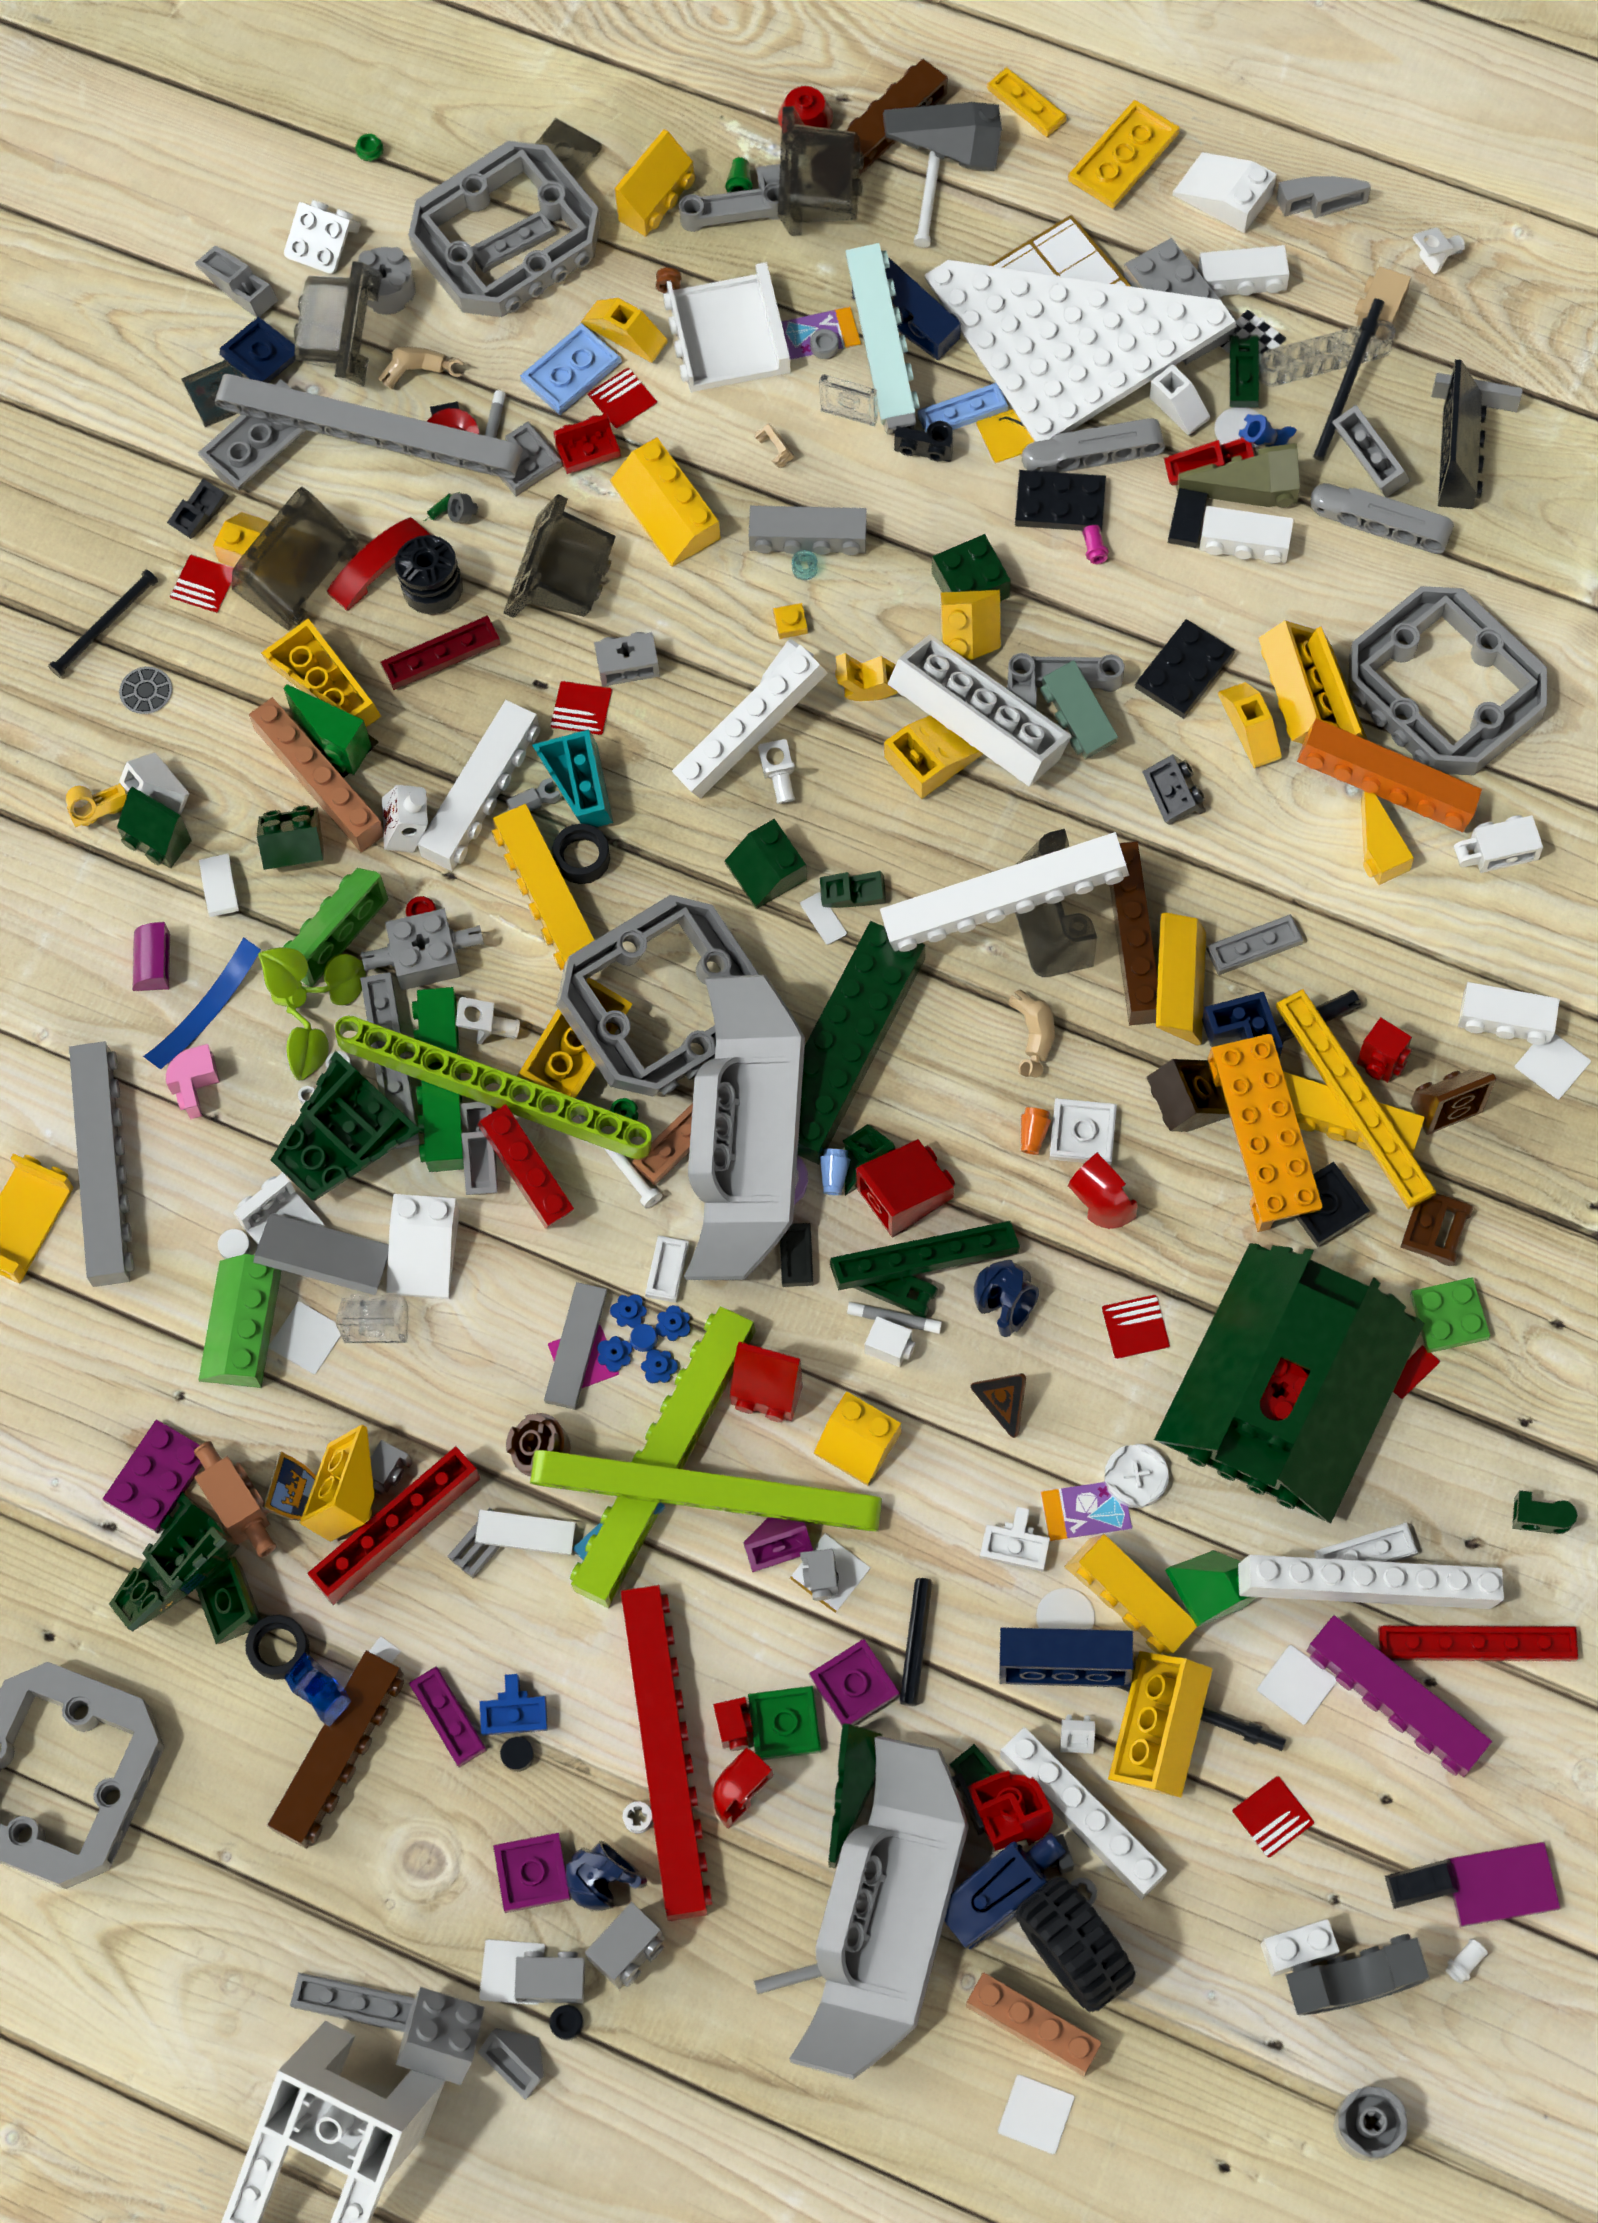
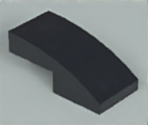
(201, 507)

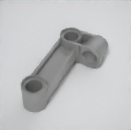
(733, 205)
(1037, 667)

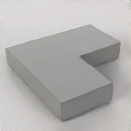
(536, 459)

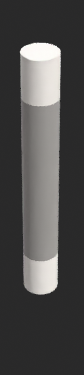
(495, 413)
(896, 1317)

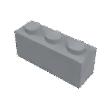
(1371, 451)

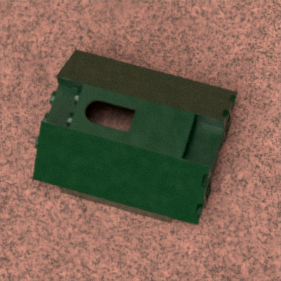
(1319, 1320)

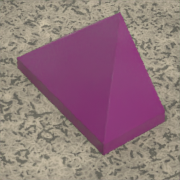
(776, 1542)

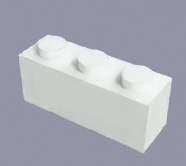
(1245, 270)
(1246, 534)
(1508, 1013)

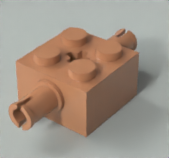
(229, 1495)

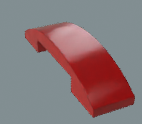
(371, 562)

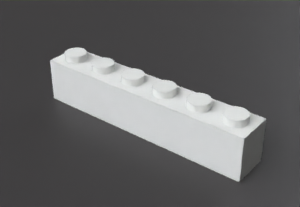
(749, 722)
(479, 786)
(1084, 1814)

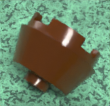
(535, 1433)

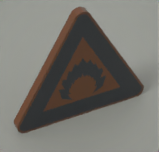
(1003, 1399)

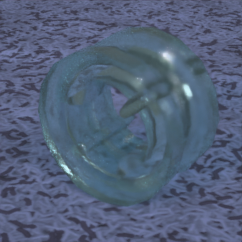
(804, 574)

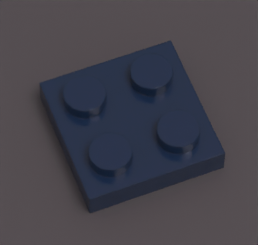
(259, 351)

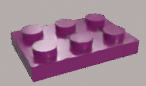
(155, 1476)

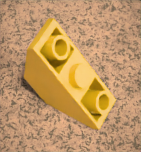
(626, 327)
(1252, 723)

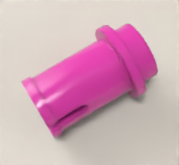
(1096, 550)

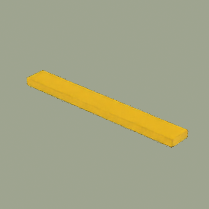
(1355, 1099)

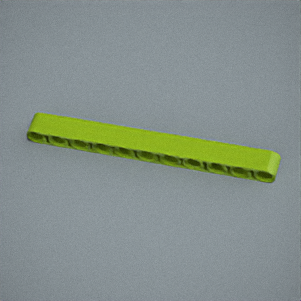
(484, 1075)
(705, 1490)

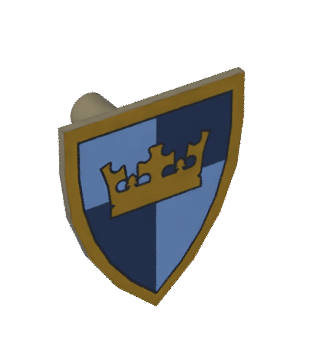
(289, 1488)

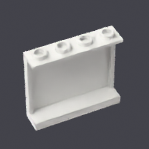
(728, 331)

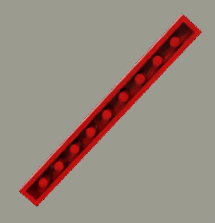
(664, 1755)

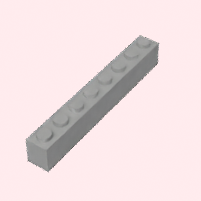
(100, 1164)

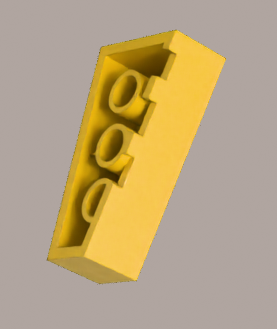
(1131, 1594)

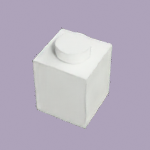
(889, 1342)

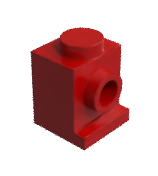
(733, 1724)

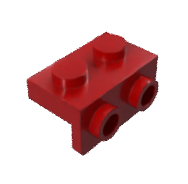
(586, 443)

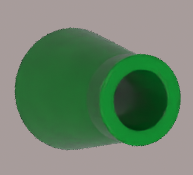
(739, 176)

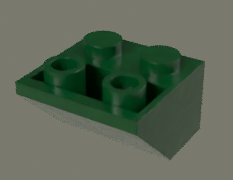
(290, 837)

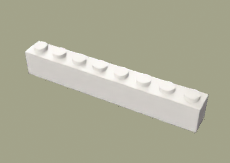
(1004, 892)
(1370, 1582)

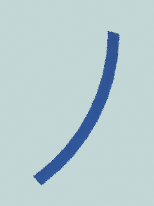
(207, 1008)

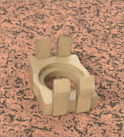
(770, 432)

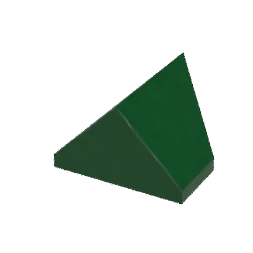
(863, 1147)

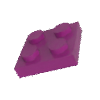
(854, 1684)
(531, 1872)

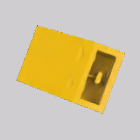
(928, 754)

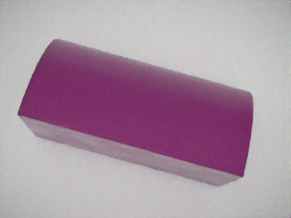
(151, 957)

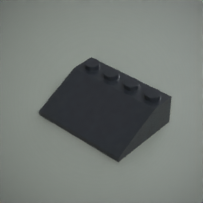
(1461, 441)

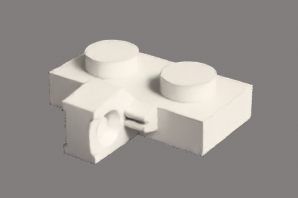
(1015, 1543)

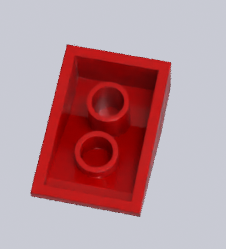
(766, 1382)

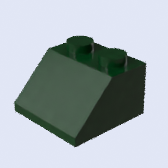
(152, 829)
(766, 864)

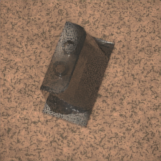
(817, 173)
(334, 321)
(561, 563)

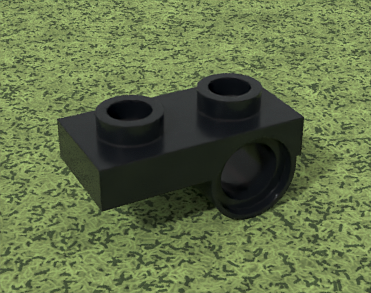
(921, 443)

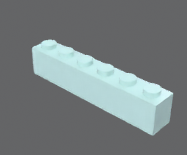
(880, 331)

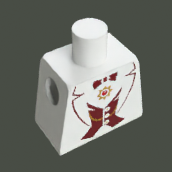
(405, 811)

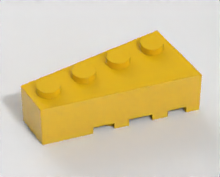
(315, 669)

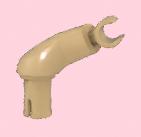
(415, 358)
(1041, 1032)

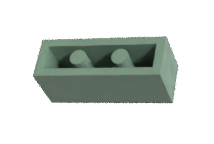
(1078, 710)

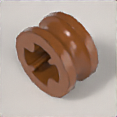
(668, 274)

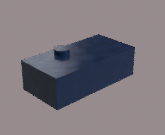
(1066, 1657)

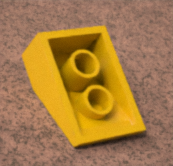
(342, 1487)

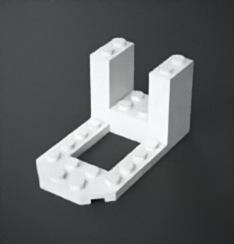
(335, 2124)

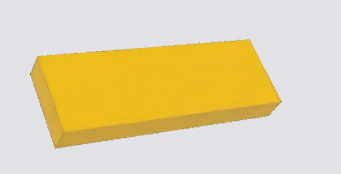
(1026, 102)

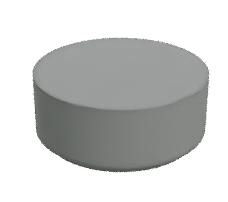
(824, 343)

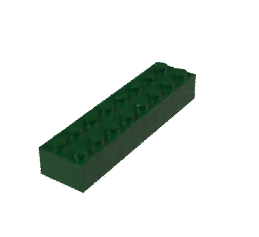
(851, 1034)

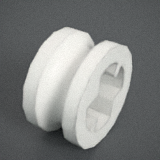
(646, 1811)

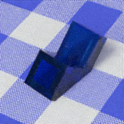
(318, 1688)

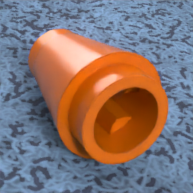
(1033, 1129)

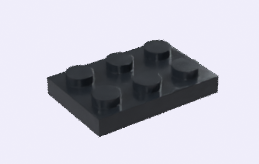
(1059, 500)
(1184, 668)

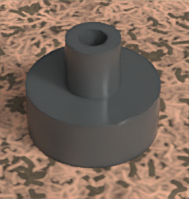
(461, 508)

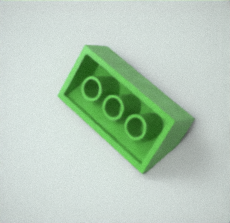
(339, 921)
(240, 1322)

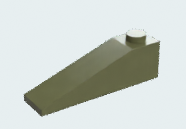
(1259, 480)

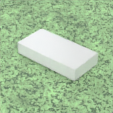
(667, 1269)

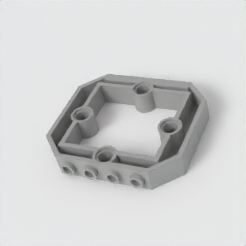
(486, 176)
(1478, 628)
(589, 1018)
(132, 1776)

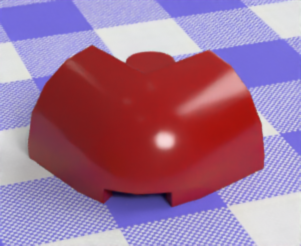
(1102, 1192)
(738, 1785)
(1011, 1808)

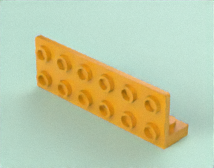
(1265, 1129)

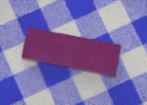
(447, 1716)

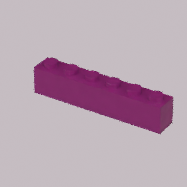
(1398, 1696)

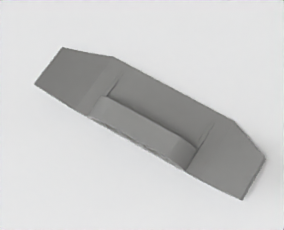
(745, 1128)
(886, 1912)

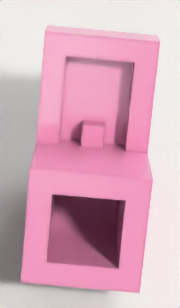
(190, 1071)

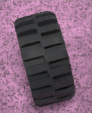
(1075, 1944)

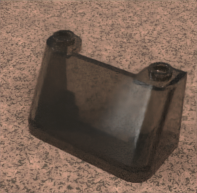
(292, 558)
(1051, 939)

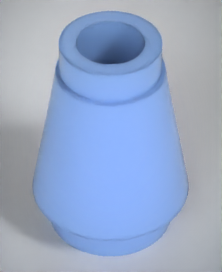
(834, 1170)

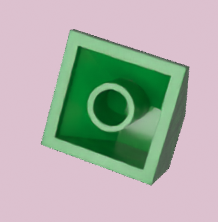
(1208, 1586)

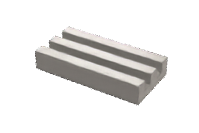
(461, 1547)

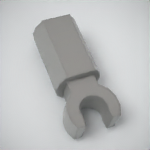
(535, 797)

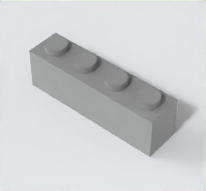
(807, 528)

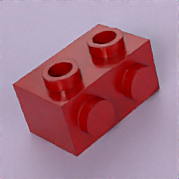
(1385, 1051)

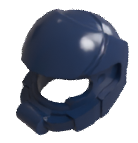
(1009, 1288)
(593, 1870)

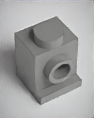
(387, 1466)
(820, 1574)

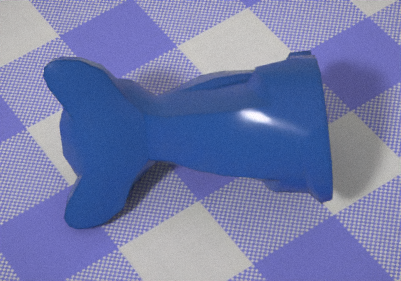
(1259, 432)

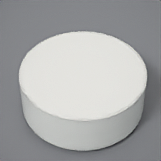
(233, 1243)

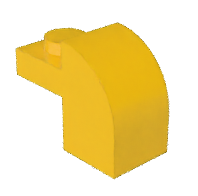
(864, 680)

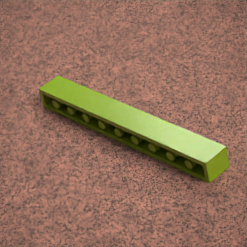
(668, 1446)

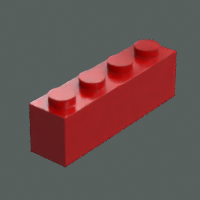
(525, 1166)

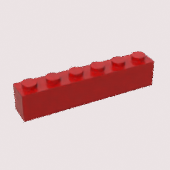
(394, 1525)

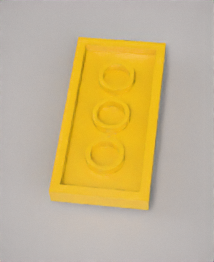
(1123, 154)

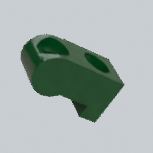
(1542, 1516)

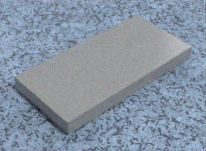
(322, 1254)

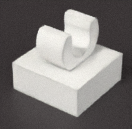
(1077, 1735)

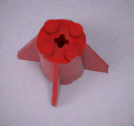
(1283, 1390)

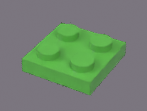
(1450, 1315)

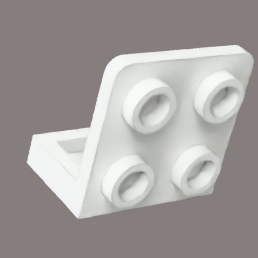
(319, 236)
(275, 1197)

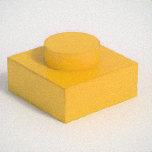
(790, 621)

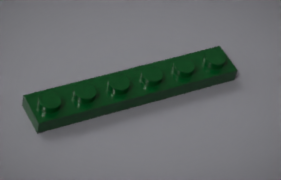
(924, 1255)

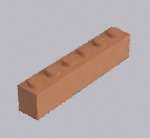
(316, 774)

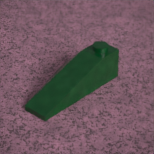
(854, 1784)

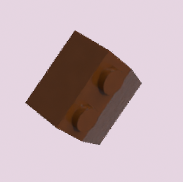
(1452, 1099)

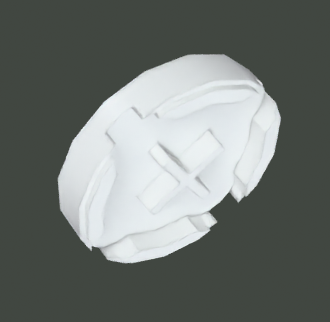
(1136, 1475)

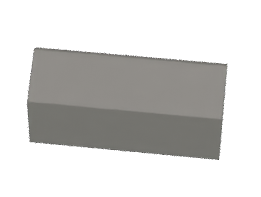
(247, 447)

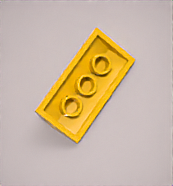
(1334, 683)
(1181, 977)

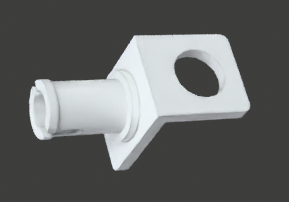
(1437, 247)
(779, 773)
(487, 1022)

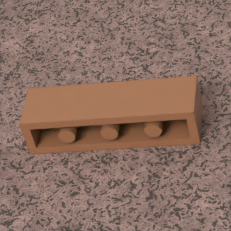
(1033, 2024)

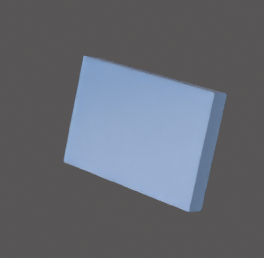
(570, 369)

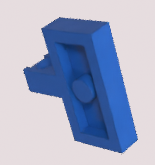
(513, 1711)

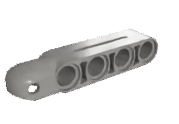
(1095, 447)
(1383, 517)

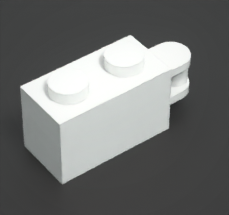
(1501, 844)

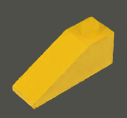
(1383, 847)

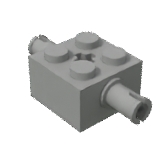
(421, 931)

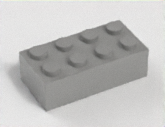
(1170, 270)

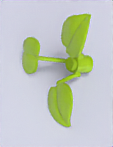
(282, 975)

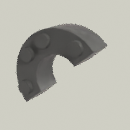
(1358, 1980)

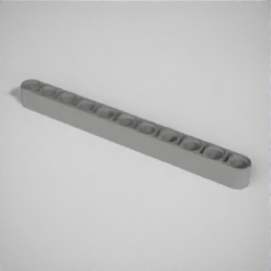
(369, 426)

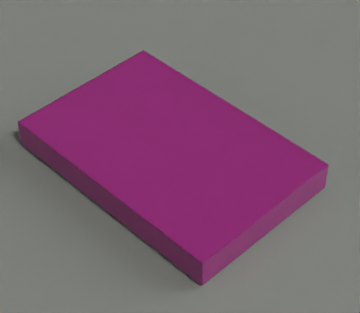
(1503, 1884)

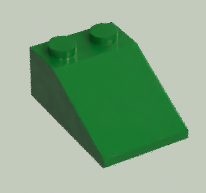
(333, 731)

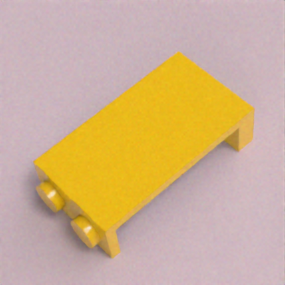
(28, 1212)

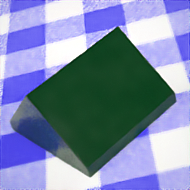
(228, 1602)

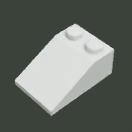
(1227, 188)
(422, 1245)

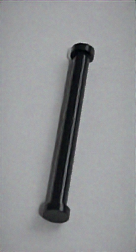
(103, 623)

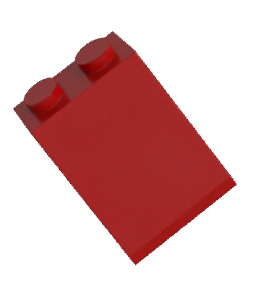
(904, 1185)

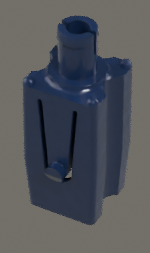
(996, 1889)

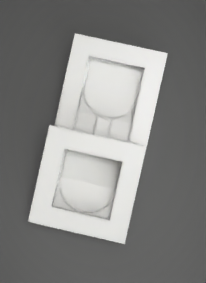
(218, 885)

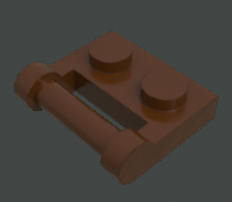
(1426, 1224)

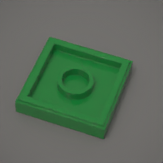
(784, 1723)

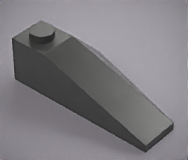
(958, 130)

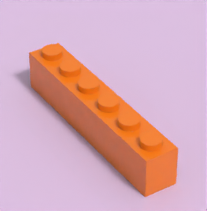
(1389, 775)

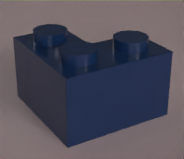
(1240, 1020)

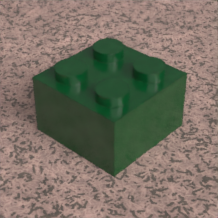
(971, 568)

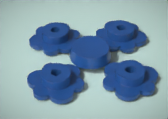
(643, 1338)

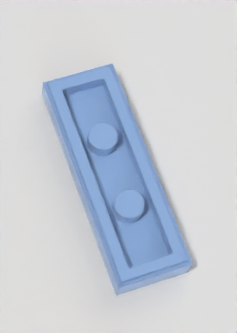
(965, 408)

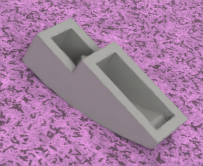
(1321, 195)
(237, 281)
(478, 1154)

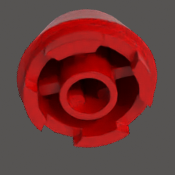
(810, 106)

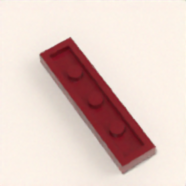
(440, 652)

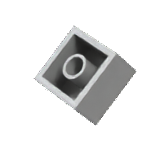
(626, 1946)
(440, 2036)

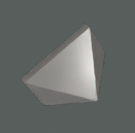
(515, 2059)

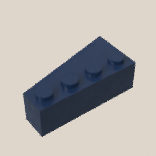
(922, 317)

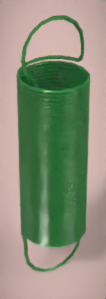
(438, 508)

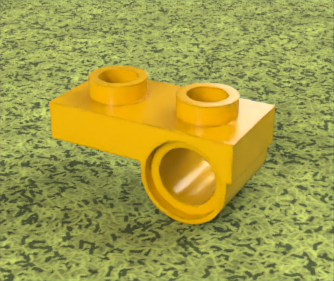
(98, 805)

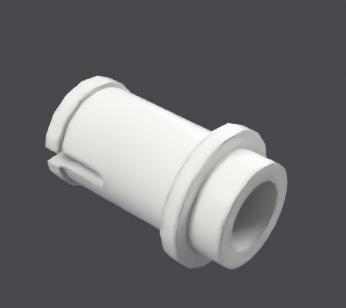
(1466, 1961)

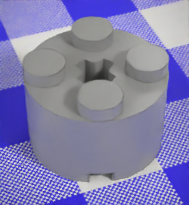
(396, 281)
(1390, 2123)

